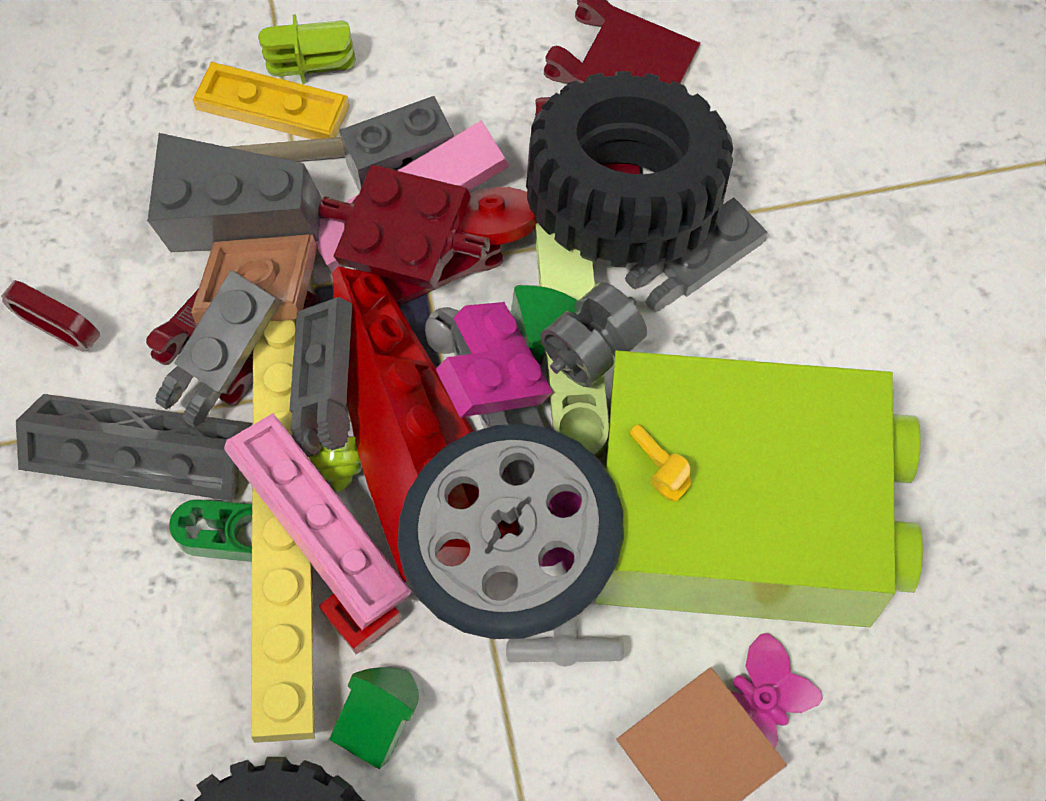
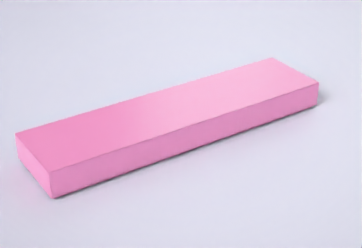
(461, 161)
(317, 520)

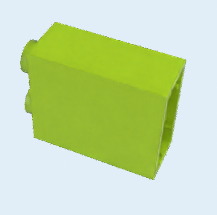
(783, 493)

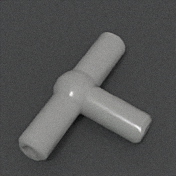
(565, 648)

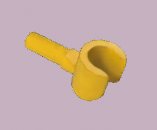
(673, 474)

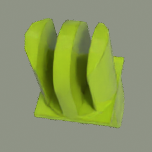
(307, 48)

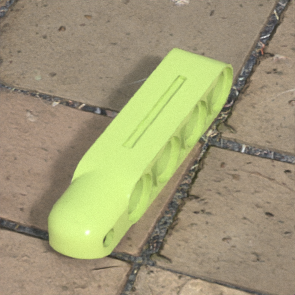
(574, 409)

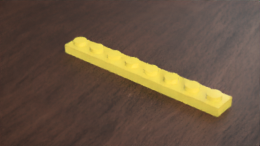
(280, 575)

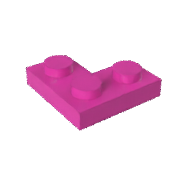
(499, 371)

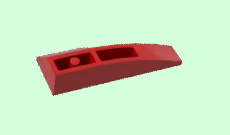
(398, 408)

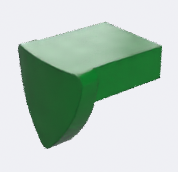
(535, 310)
(376, 713)

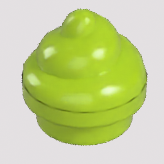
(339, 464)

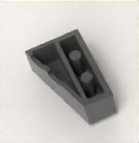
(227, 194)

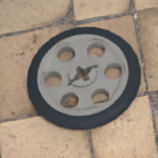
(540, 600)

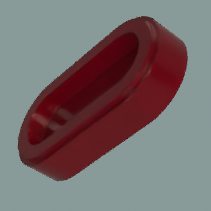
(50, 316)

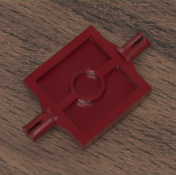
(403, 227)

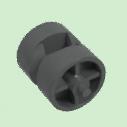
(586, 340)

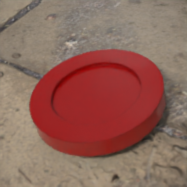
(499, 214)

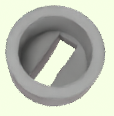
(437, 334)

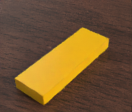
(270, 102)

